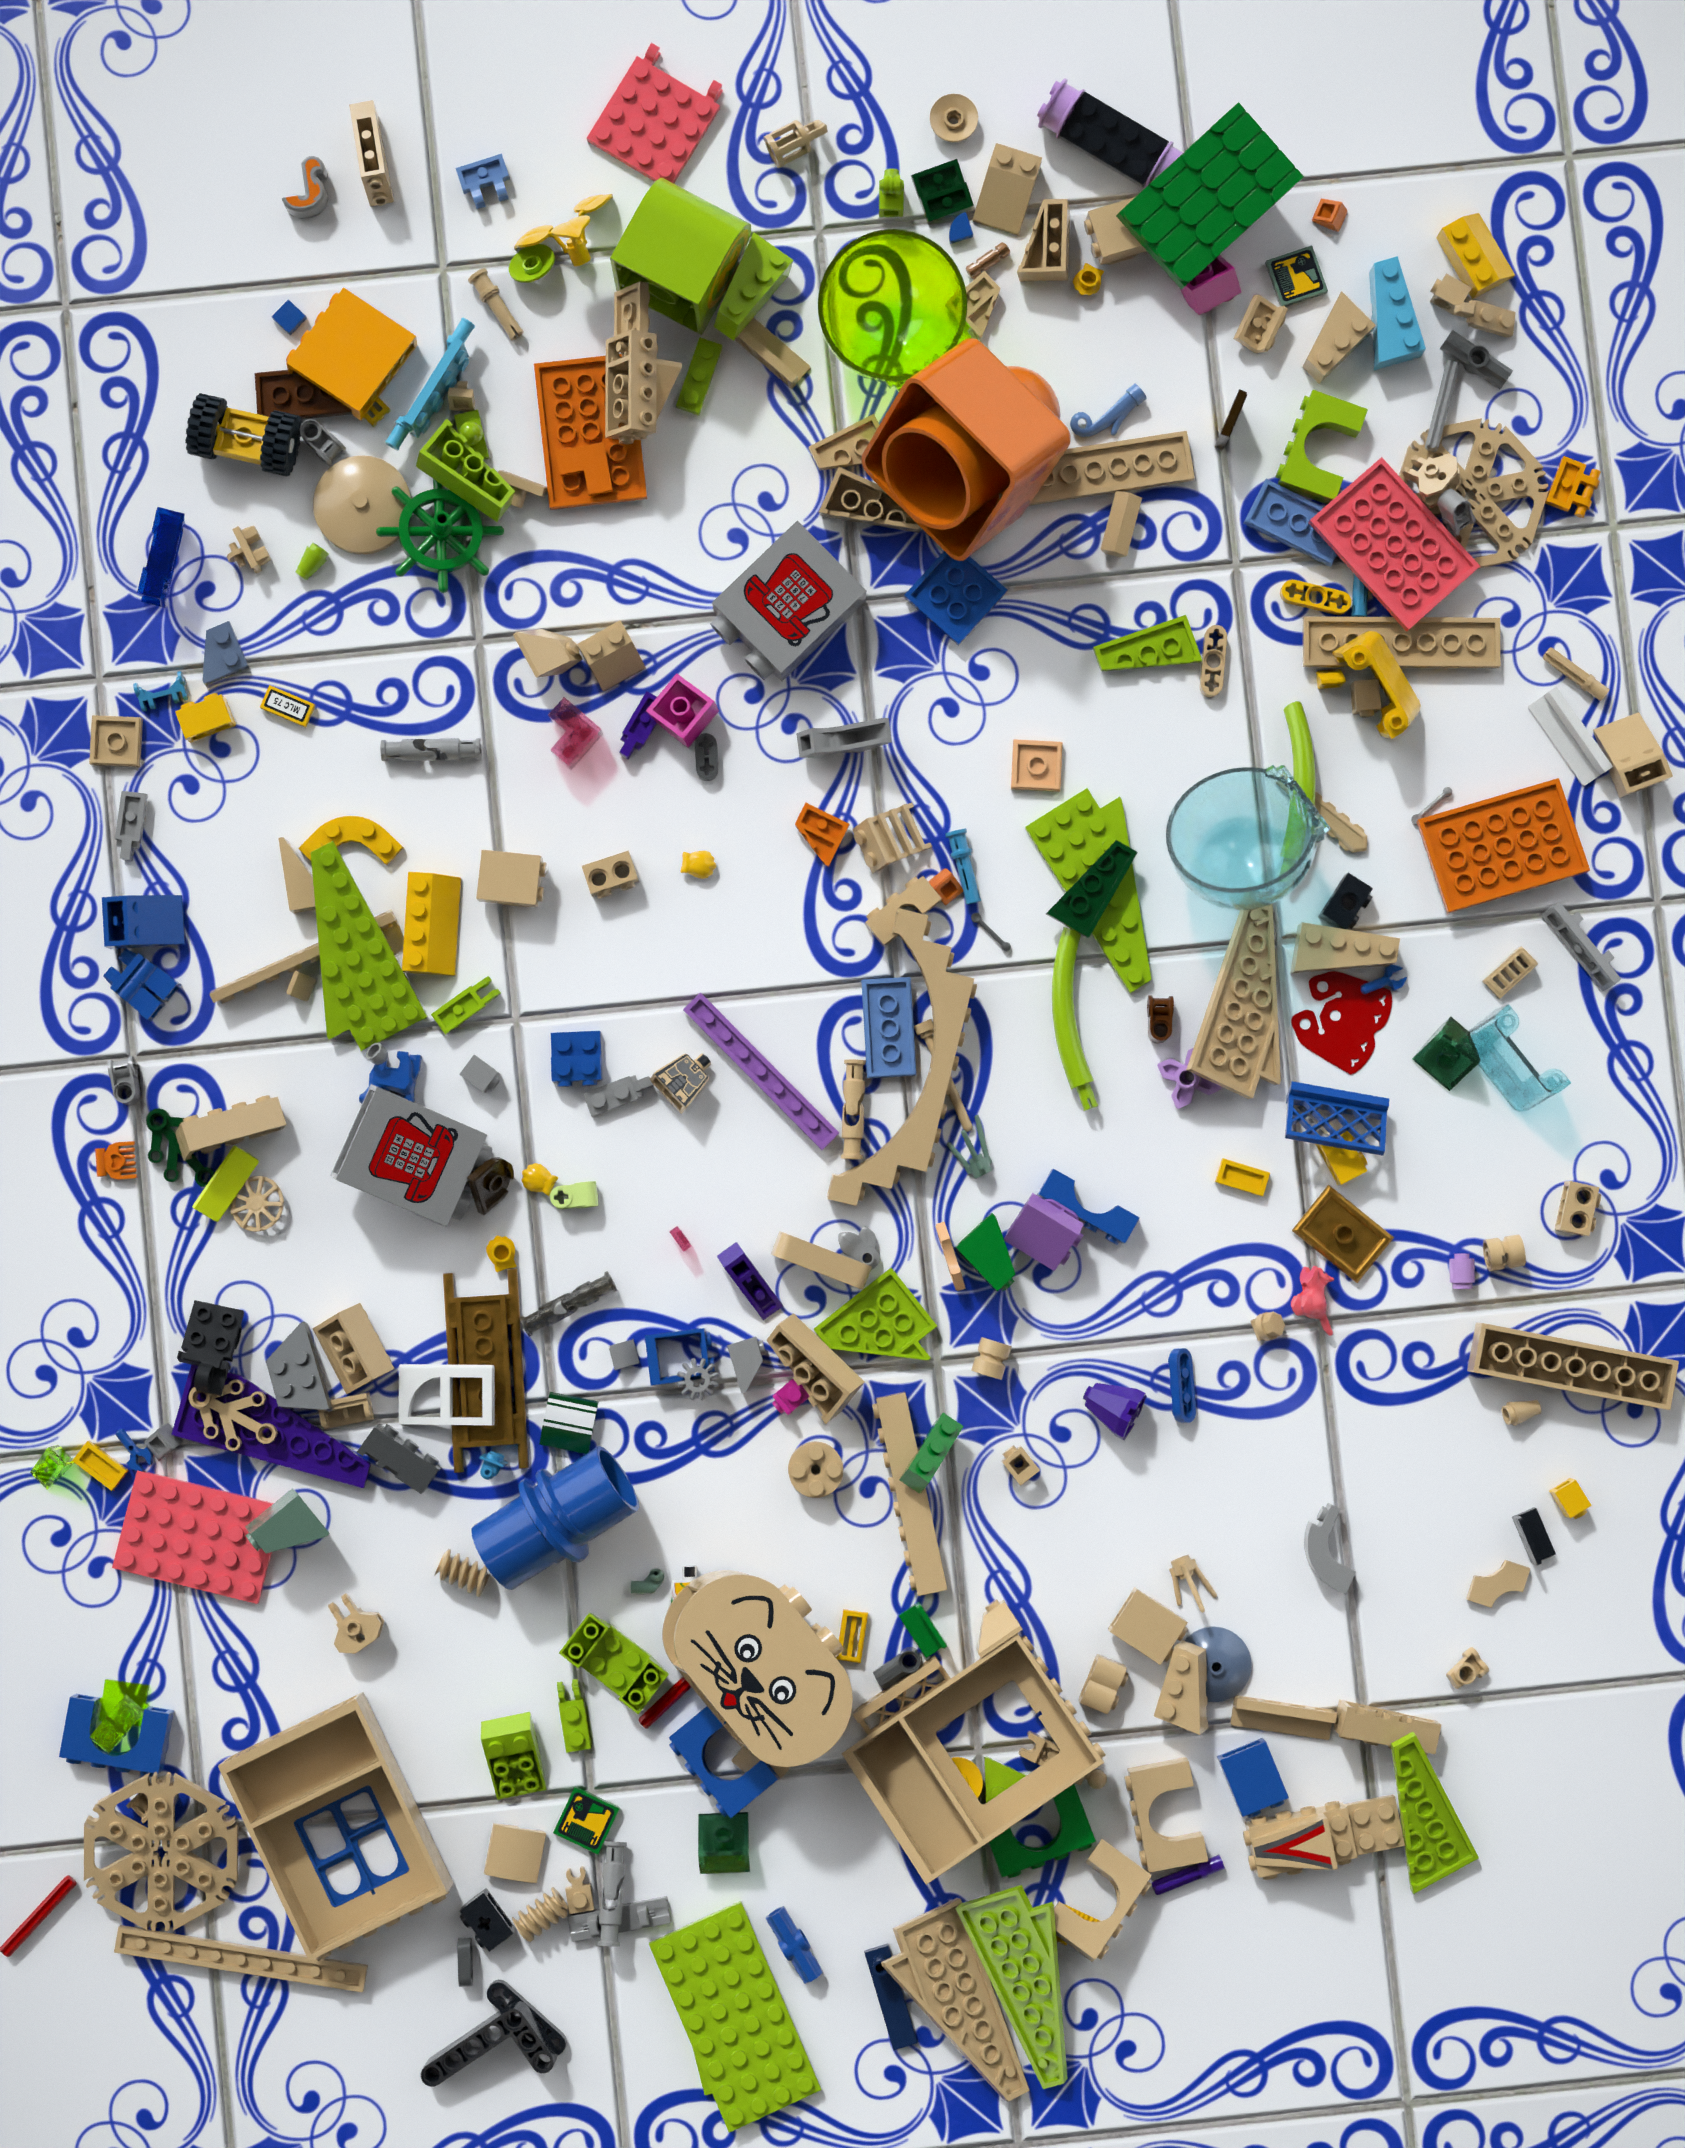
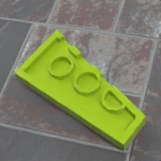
(1155, 646)

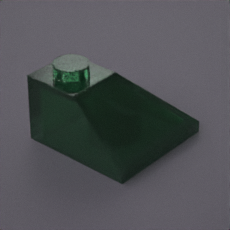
(1448, 1054)

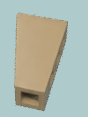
(371, 153)

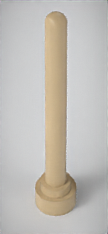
(926, 1031)

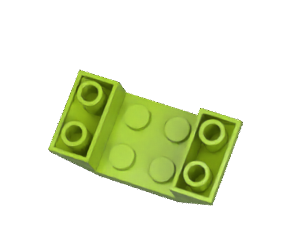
(615, 1661)

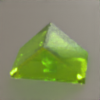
(51, 1466)

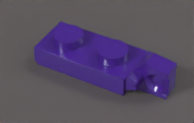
(638, 728)

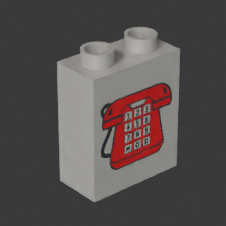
(787, 603)
(411, 1156)

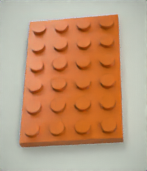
(574, 416)
(1503, 845)

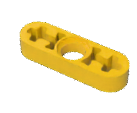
(1299, 587)

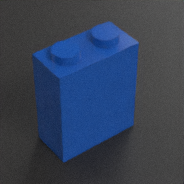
(1253, 1778)

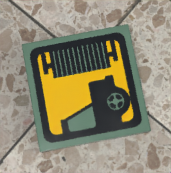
(1296, 276)

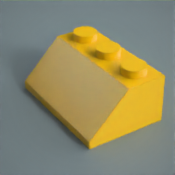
(1474, 254)

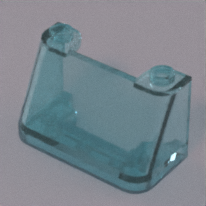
(1508, 1066)

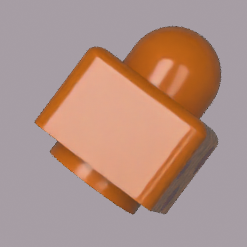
(962, 439)

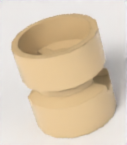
(1505, 1252)
(991, 1358)

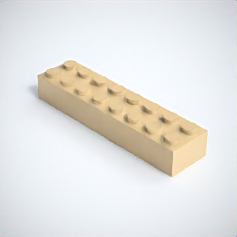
(1573, 1366)

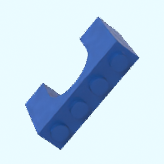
(145, 1756)
(731, 1794)

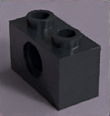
(1351, 888)

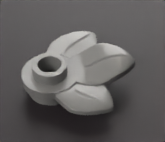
(855, 1245)

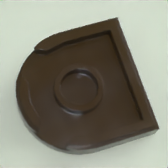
(490, 1183)

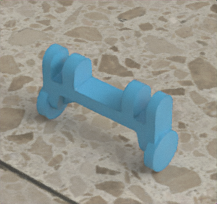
(177, 686)

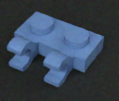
(484, 174)

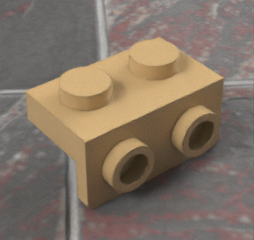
(1260, 325)

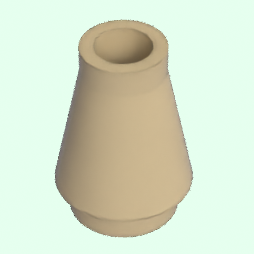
(1520, 1411)

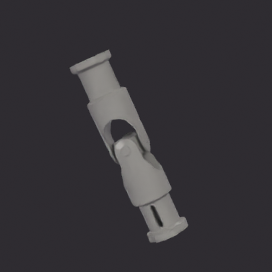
(448, 749)
(613, 1876)

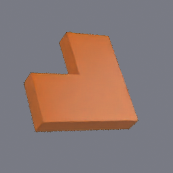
(589, 460)

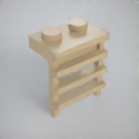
(878, 842)

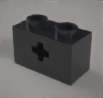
(485, 1906)

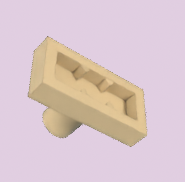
(521, 487)

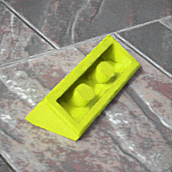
(225, 1183)

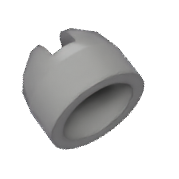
(377, 1054)

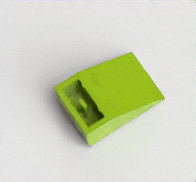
(513, 1755)

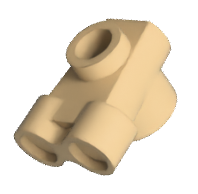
(1470, 1666)

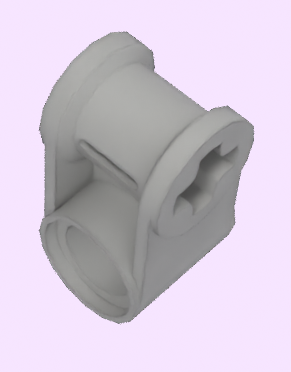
(324, 443)
(1455, 511)
(124, 1075)

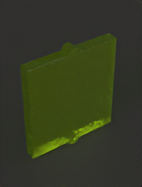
(116, 1690)

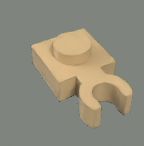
(579, 1894)

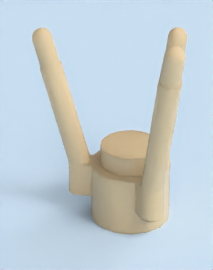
(1184, 1569)

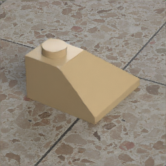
(548, 651)
(996, 1627)

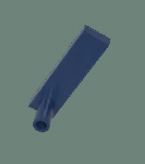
(890, 1999)

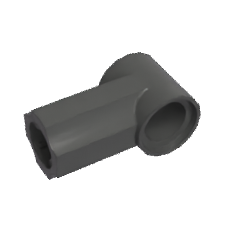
(896, 1669)

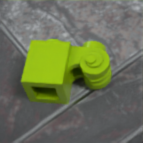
(891, 194)

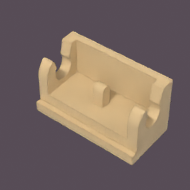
(348, 1411)

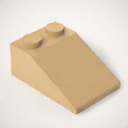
(1007, 189)

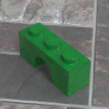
(931, 1453)

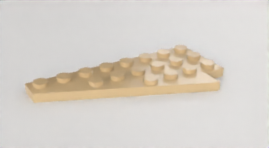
(1241, 1021)
(953, 1989)

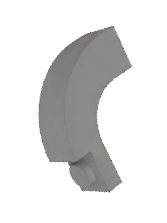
(1318, 1553)

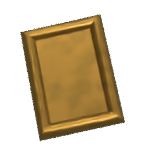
(1342, 1233)

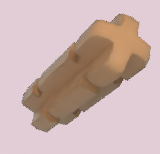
(988, 260)

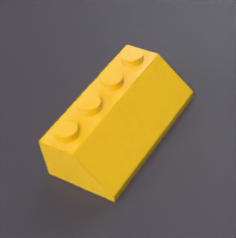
(431, 924)

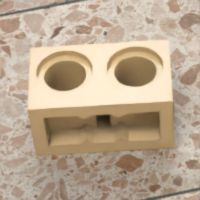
(608, 867)
(1570, 1206)

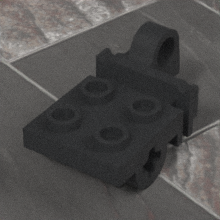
(210, 1344)

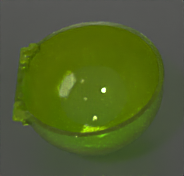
(892, 305)

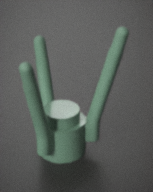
(978, 1164)

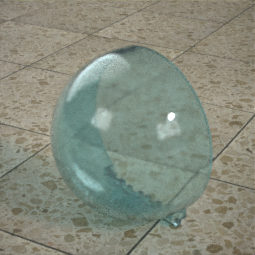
(1244, 837)

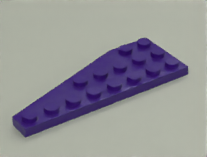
(297, 1444)

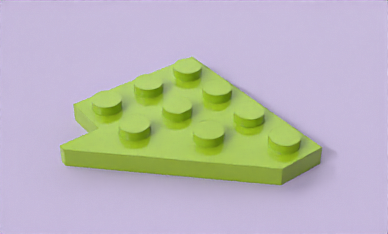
(879, 1321)

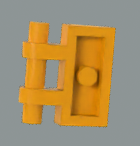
(1565, 484)

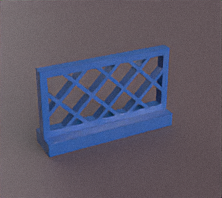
(1337, 1103)

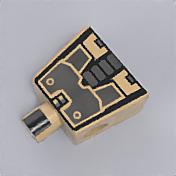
(682, 1079)

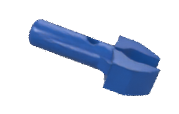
(1384, 981)
(134, 1451)

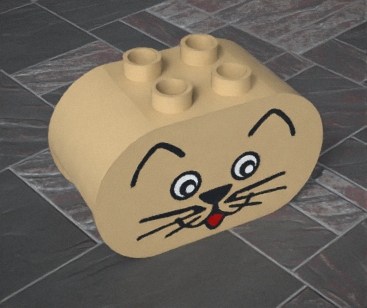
(760, 1665)

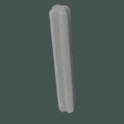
(1442, 406)

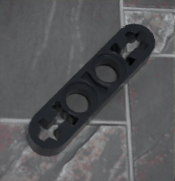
(508, 1990)

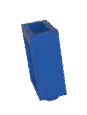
(653, 1357)

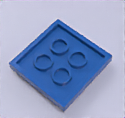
(955, 595)

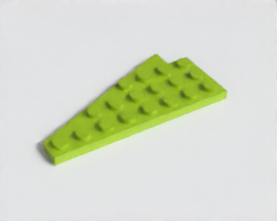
(1023, 1966)

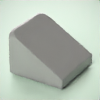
(624, 1354)
(162, 1441)

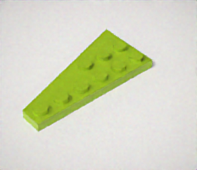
(1430, 1827)

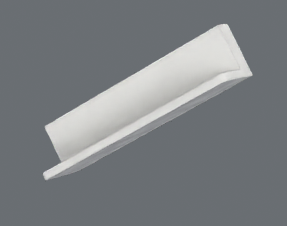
(1569, 736)

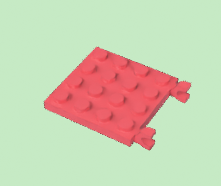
(654, 120)

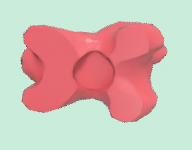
(1311, 1300)

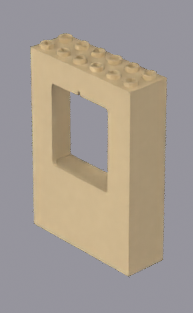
(924, 1791)

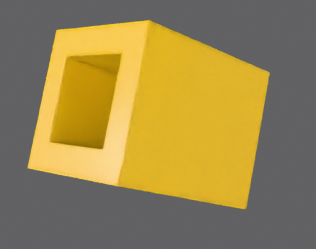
(1570, 1499)

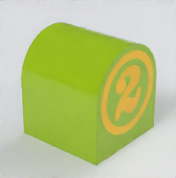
(682, 251)

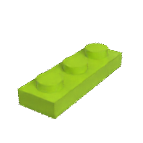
(699, 376)

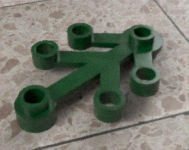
(173, 1149)

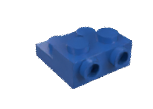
(576, 1058)

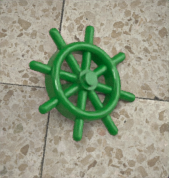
(439, 532)

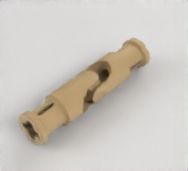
(853, 1094)

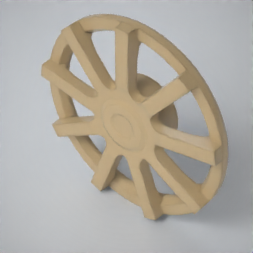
(257, 1204)

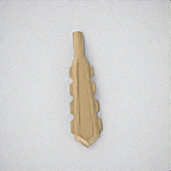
(1350, 835)

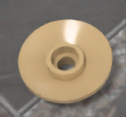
(956, 107)

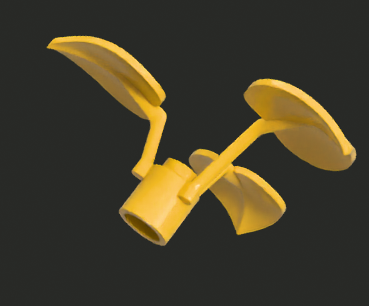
(572, 229)

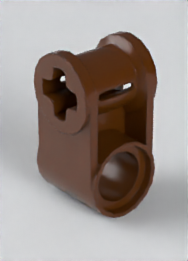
(1160, 1016)

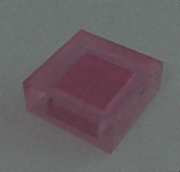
(680, 1238)

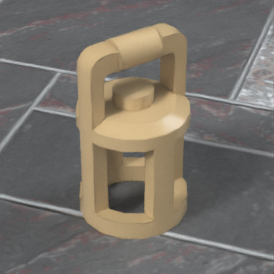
(800, 137)

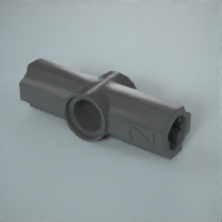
(1489, 369)

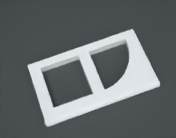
(414, 1376)

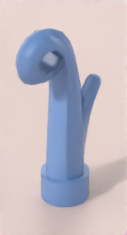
(1115, 415)

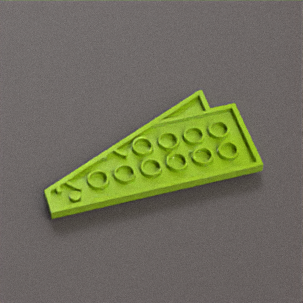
(1070, 843)
(358, 967)

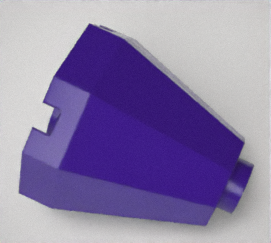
(1115, 1406)

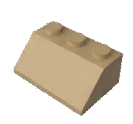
(353, 1348)

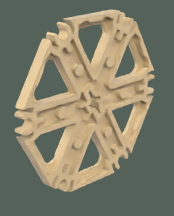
(1493, 490)
(181, 1861)

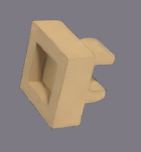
(461, 398)

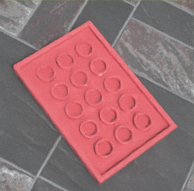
(1394, 544)
(192, 1537)

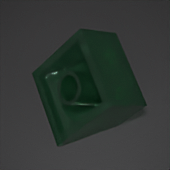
(723, 1843)

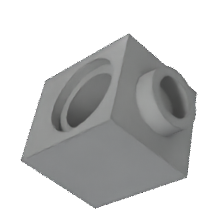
(480, 1074)

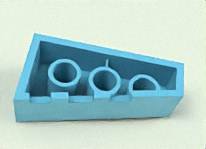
(1396, 329)

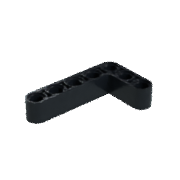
(488, 2040)

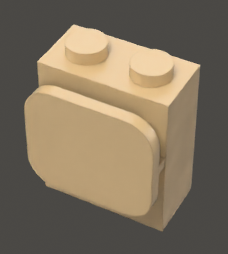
(1110, 237)
(511, 878)
(1148, 1626)

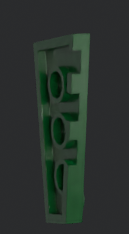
(1088, 898)

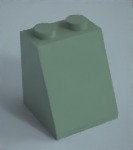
(285, 1525)

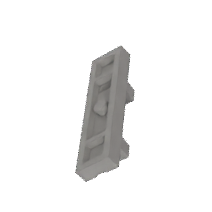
(1581, 946)
(634, 1917)

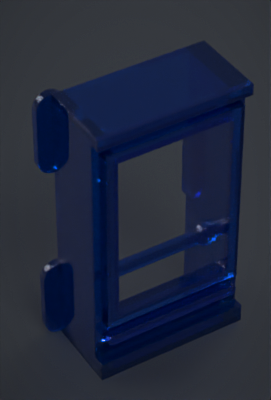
(162, 558)

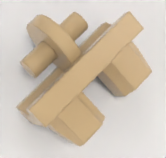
(245, 538)

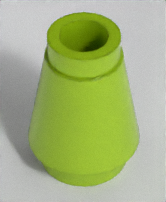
(311, 561)

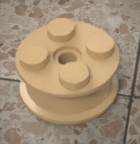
(817, 1484)

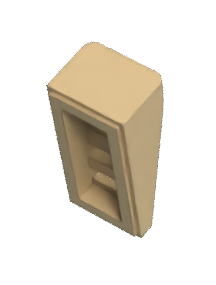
(1527, 959)

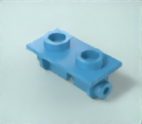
(492, 1463)

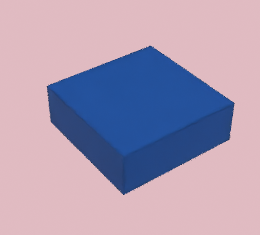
(289, 317)

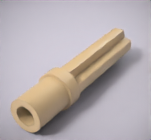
(1576, 674)

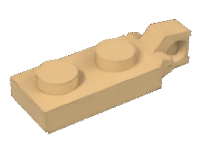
(1487, 317)

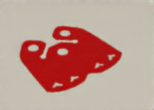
(1355, 1027)

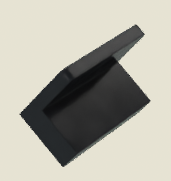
(1533, 1535)

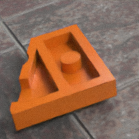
(821, 831)

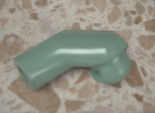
(650, 1584)

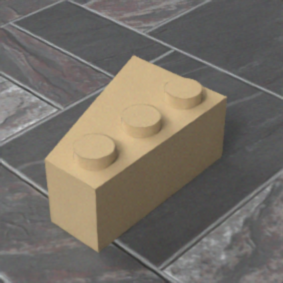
(1048, 248)
(1338, 338)
(1184, 1689)

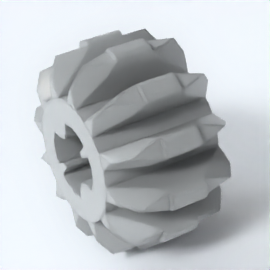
(690, 1382)

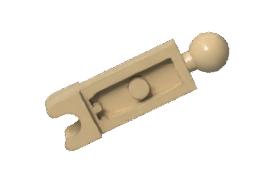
(1045, 1750)

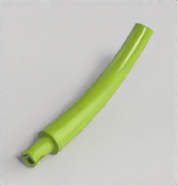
(1301, 748)
(1064, 1019)

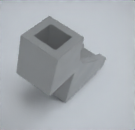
(844, 739)

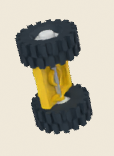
(243, 435)

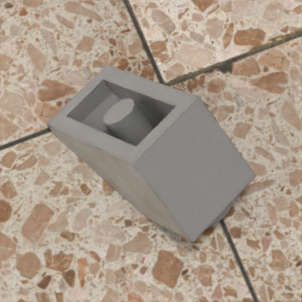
(746, 1360)

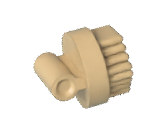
(1268, 1326)

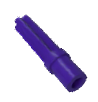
(1187, 1875)

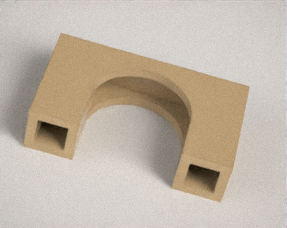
(1158, 1850)
(1128, 1881)

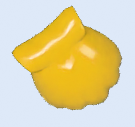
(1088, 280)
(698, 864)
(538, 1179)
(501, 1253)

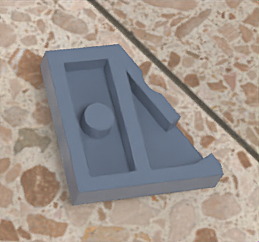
(222, 654)

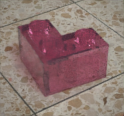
(579, 733)

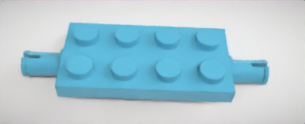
(431, 396)

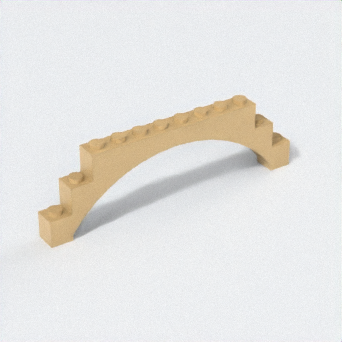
(915, 1139)

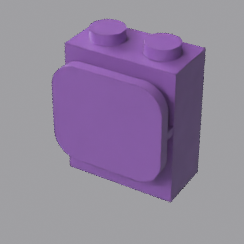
(1045, 1231)

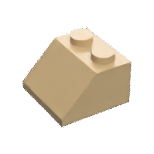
(611, 655)

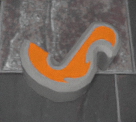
(316, 195)

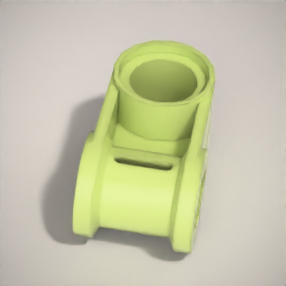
(579, 1195)

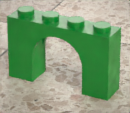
(1072, 1834)

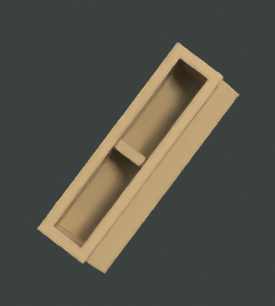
(1121, 524)

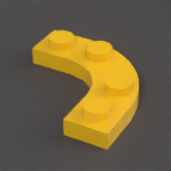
(354, 829)

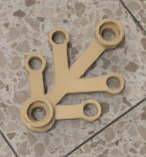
(229, 1412)

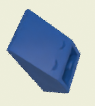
(142, 921)

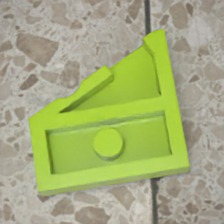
(998, 1778)

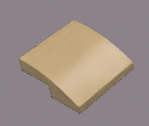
(514, 1853)

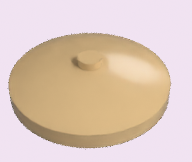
(356, 500)

